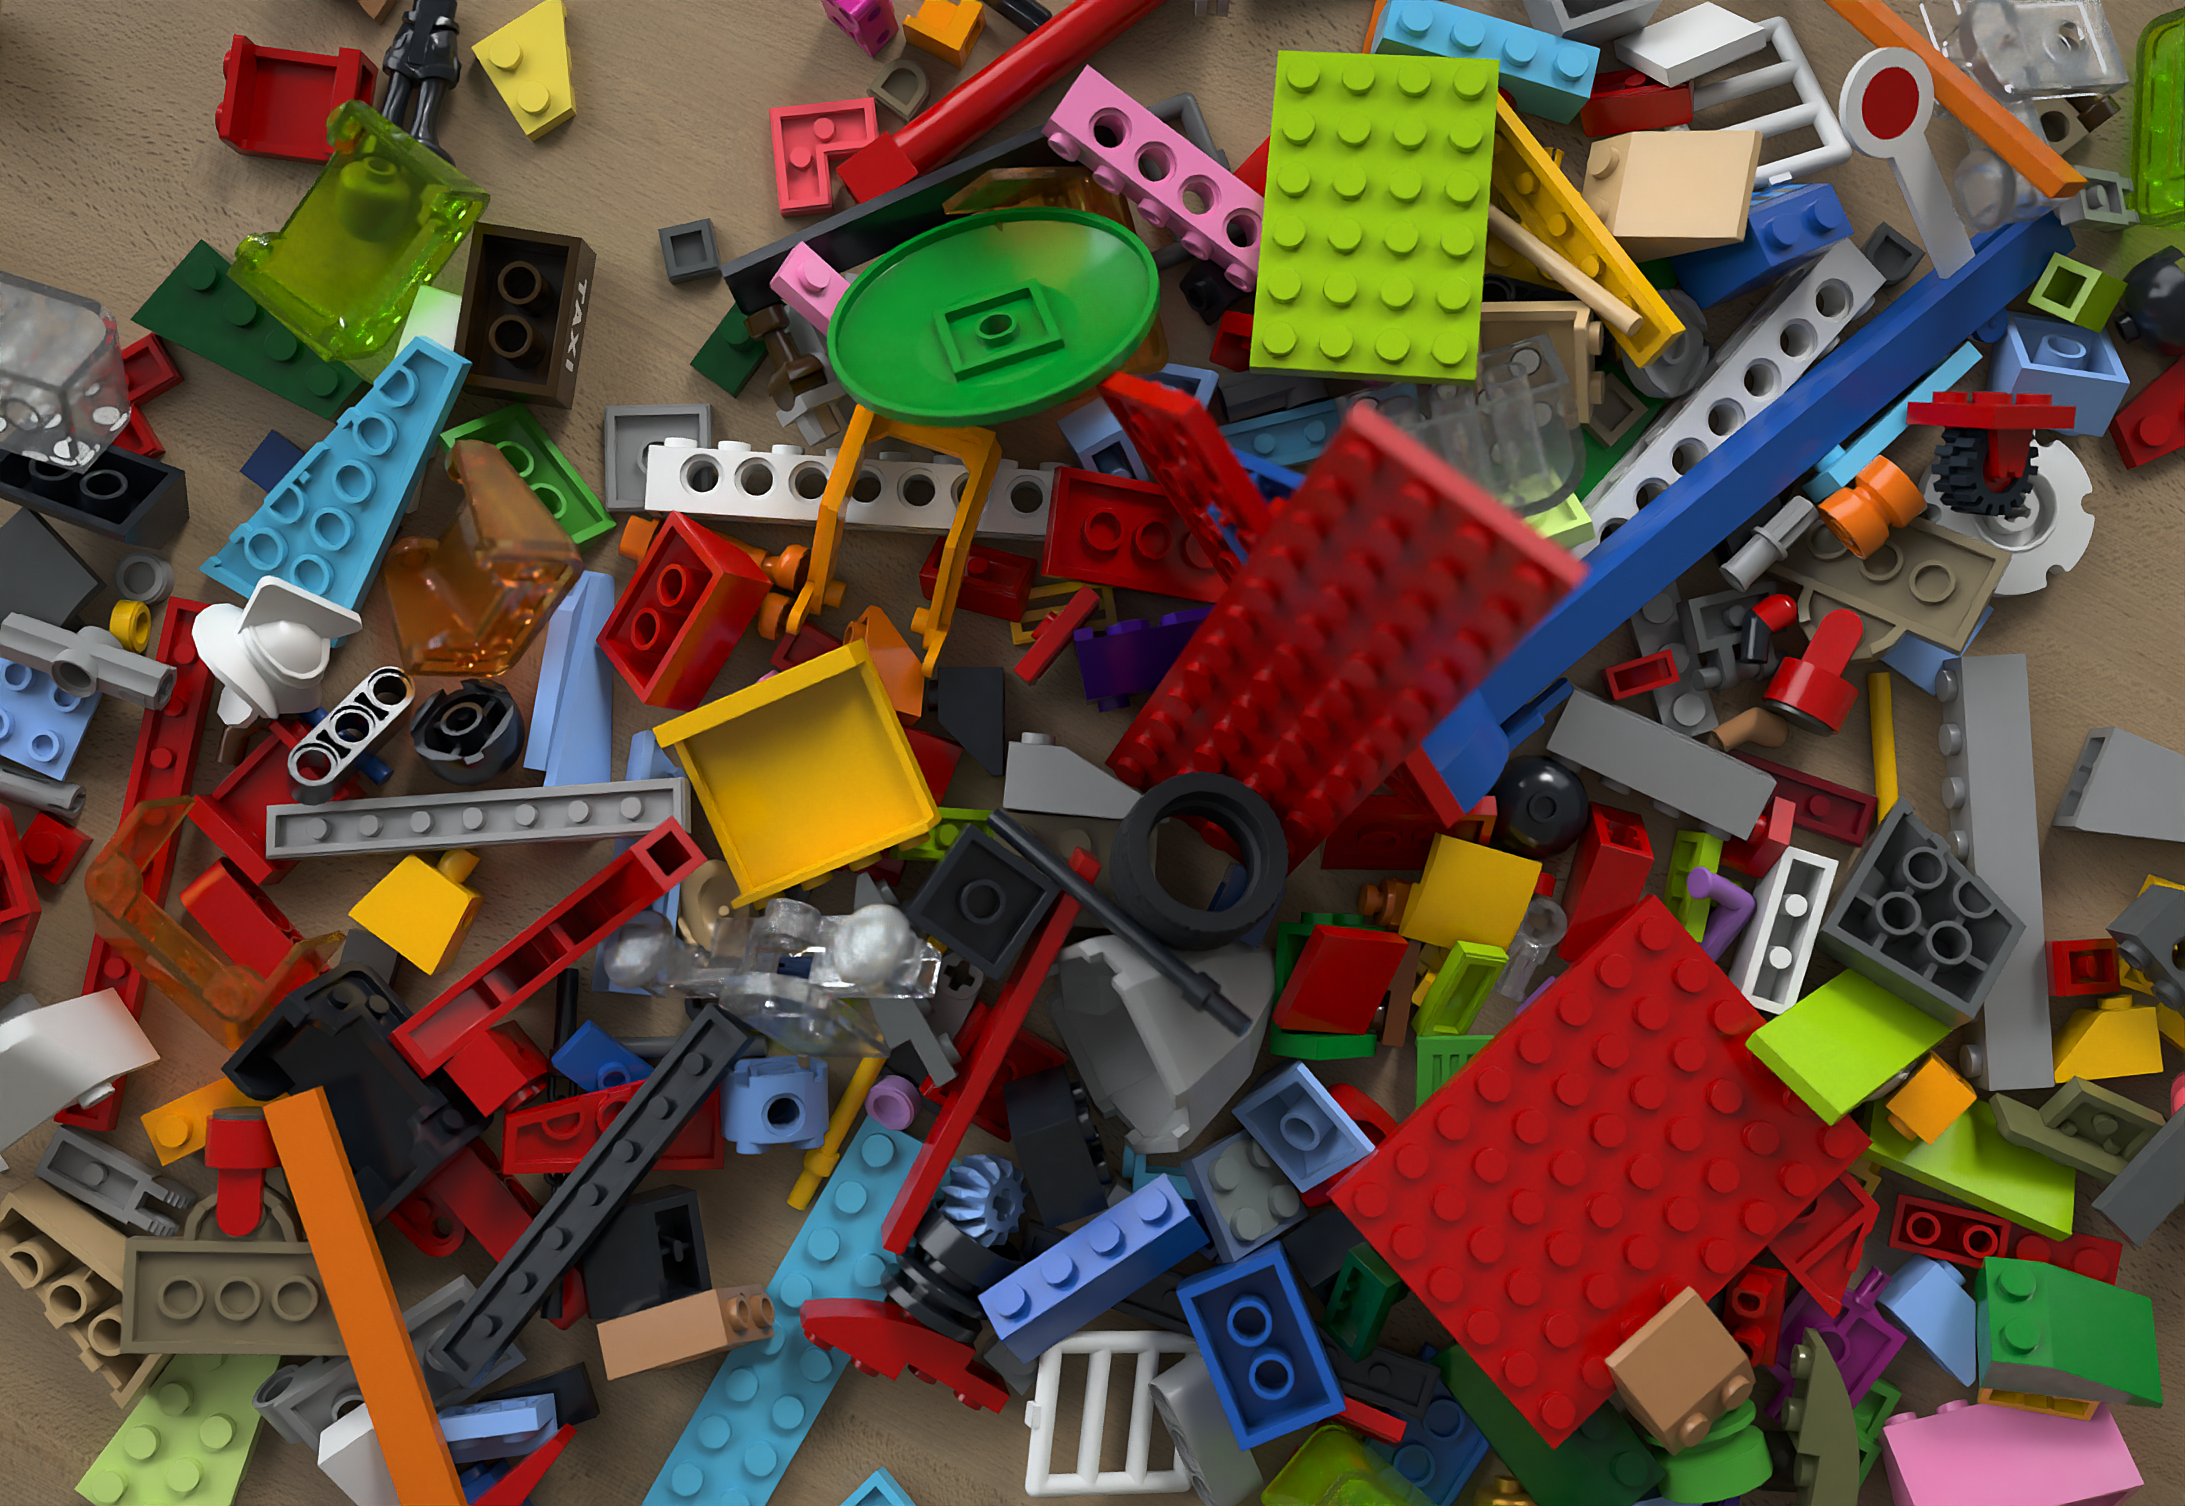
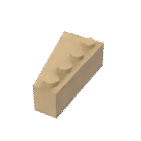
(78, 1273)

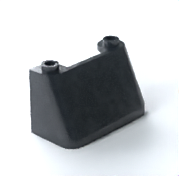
(387, 1116)

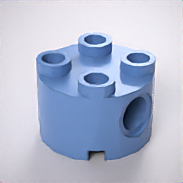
(756, 1084)

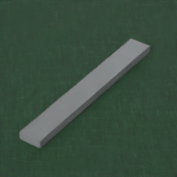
(476, 819)

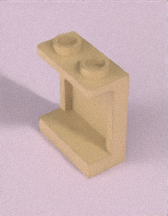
(1571, 330)

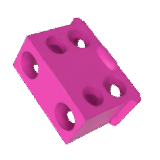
(864, 21)

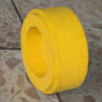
(131, 625)

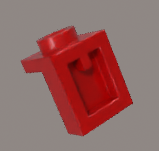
(1233, 342)
(1766, 842)

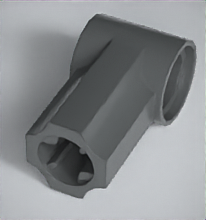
(1256, 395)

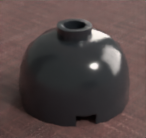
(2154, 305)
(469, 732)
(1538, 807)

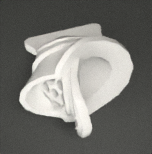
(271, 650)

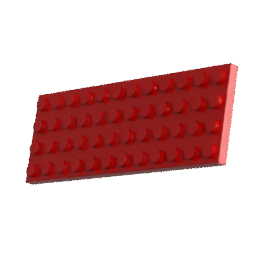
(1347, 635)

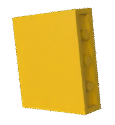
(804, 774)

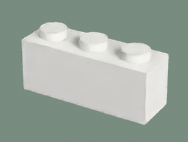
(1782, 930)

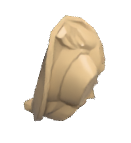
(708, 896)

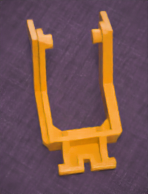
(981, 458)

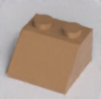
(1681, 1372)

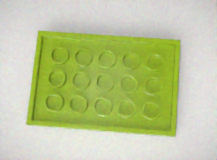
(1375, 217)

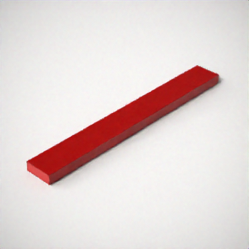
(984, 1061)

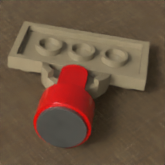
(1859, 610)
(239, 1273)

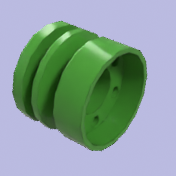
(1721, 1466)

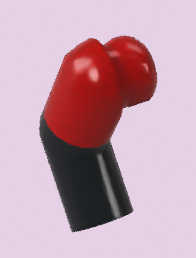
(1761, 623)

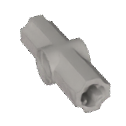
(86, 661)

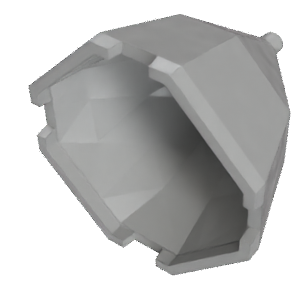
(1149, 1050)

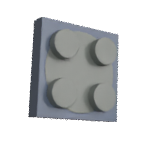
(1242, 1194)

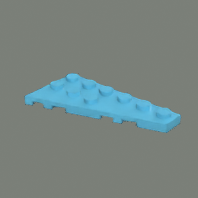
(348, 493)

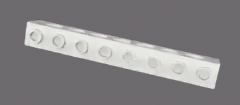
(1847, 287)
(675, 464)

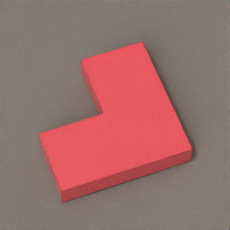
(806, 141)

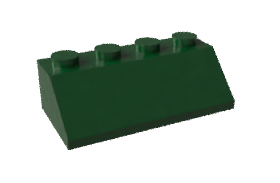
(1592, 1467)

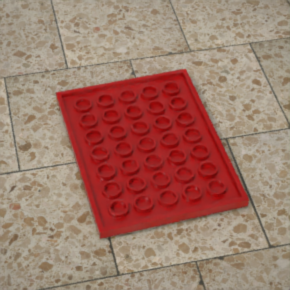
(1594, 1168)

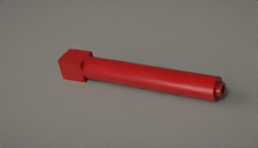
(989, 96)

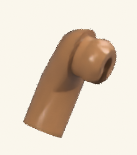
(1753, 726)

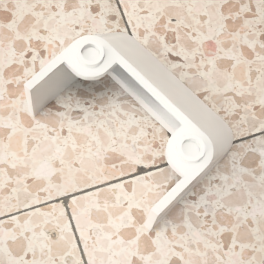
(64, 1059)

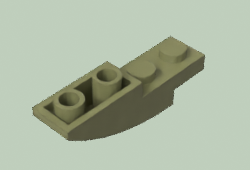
(1821, 1427)

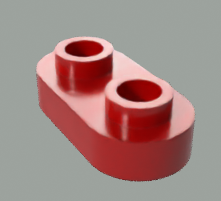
(419, 1220)

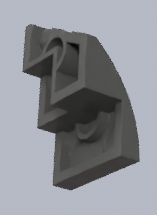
(43, 573)

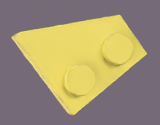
(532, 67)

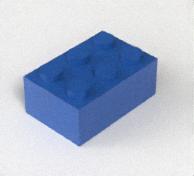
(1260, 1346)

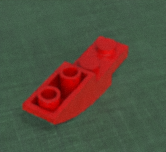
(1970, 1233)
(886, 1337)

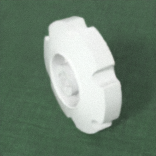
(2041, 534)

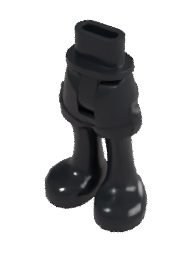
(427, 59)

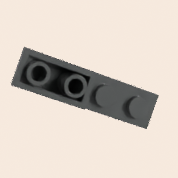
(906, 1018)

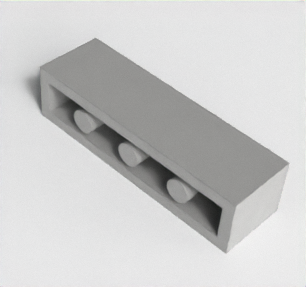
(1659, 763)

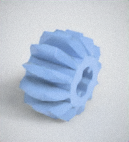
(985, 1198)

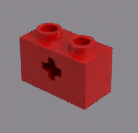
(500, 1069)

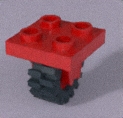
(1987, 445)

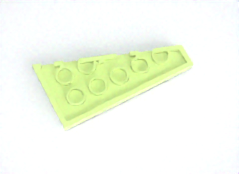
(186, 1436)

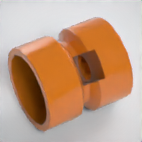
(1880, 500)

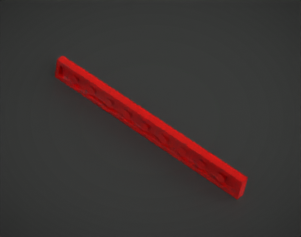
(160, 770)

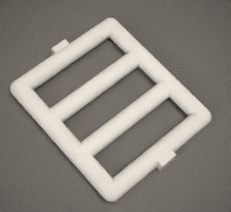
(1813, 111)
(1041, 1417)

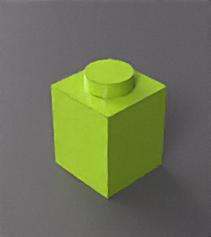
(2077, 292)

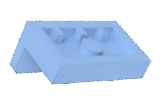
(498, 1427)

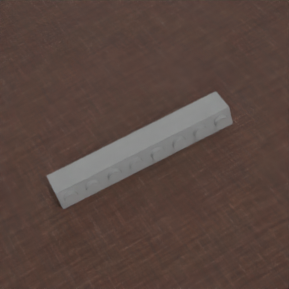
(1997, 838)

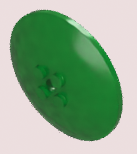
(923, 318)

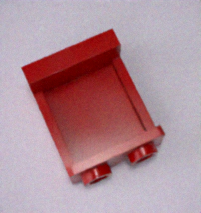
(282, 99)
(237, 809)

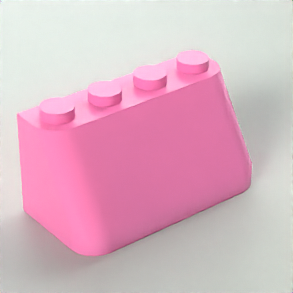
(2006, 1458)

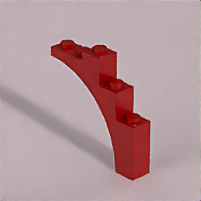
(548, 946)

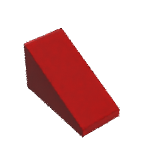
(1639, 675)

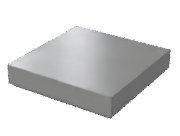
(627, 442)

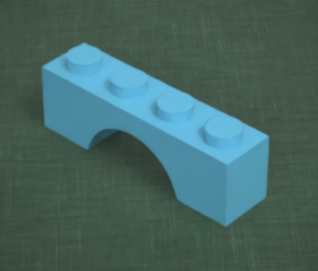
(1539, 69)

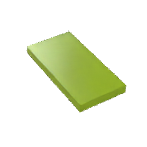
(1845, 1043)
(1979, 1168)

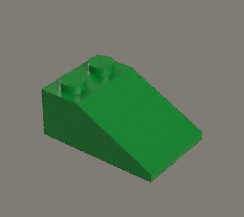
(2064, 1335)

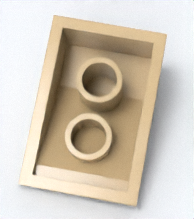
(1673, 189)

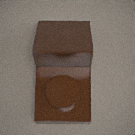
(1393, 1012)

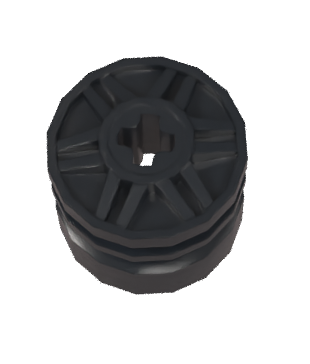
(946, 1279)

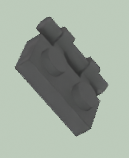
(1716, 624)

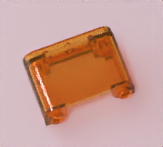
(489, 578)

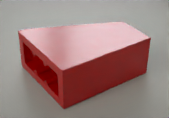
(1603, 877)

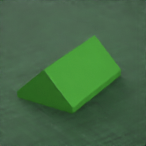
(543, 469)

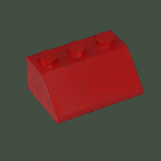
(682, 614)

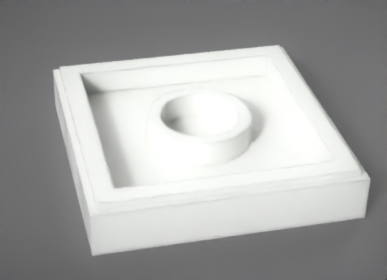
(1690, 44)

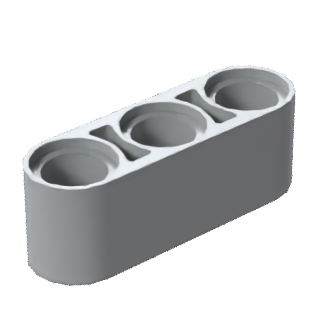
(1203, 1434)

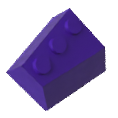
(1132, 656)

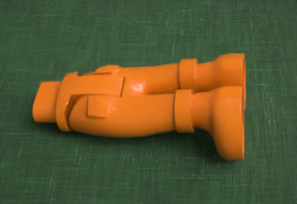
(784, 570)

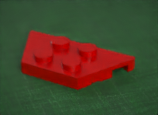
(1827, 1241)

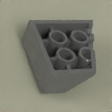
(1919, 921)

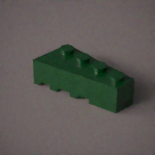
(227, 326)

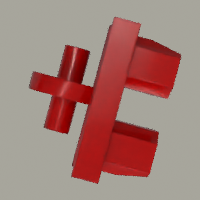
(1756, 1312)

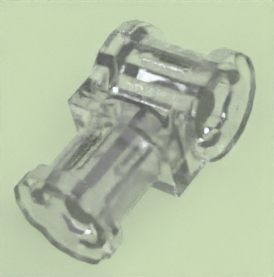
(1531, 948)

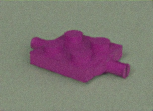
(1856, 1338)

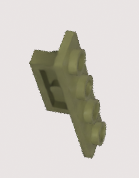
(2081, 1128)

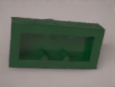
(730, 354)
(1361, 1302)

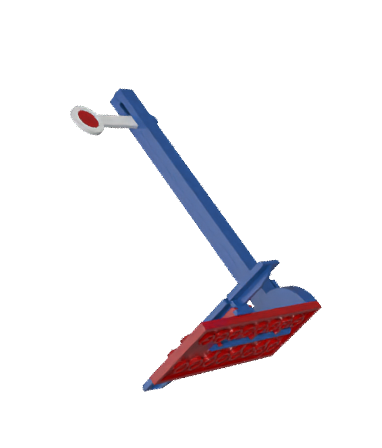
(1883, 113)

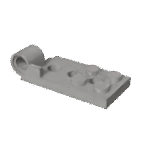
(309, 1397)

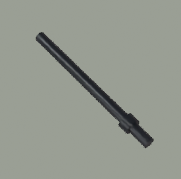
(1198, 988)

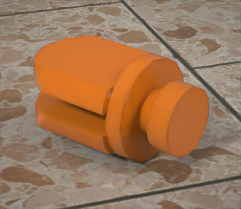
(1385, 902)

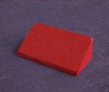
(1635, 102)
(992, 583)

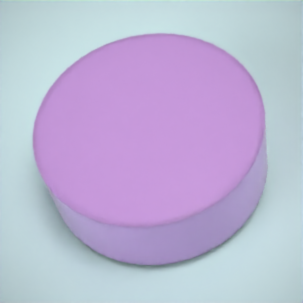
(893, 1102)

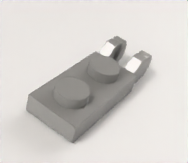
(2099, 203)
(111, 1180)

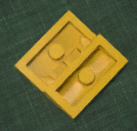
(1469, 895)

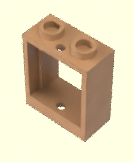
(686, 1330)

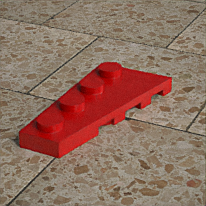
(562, 1132)

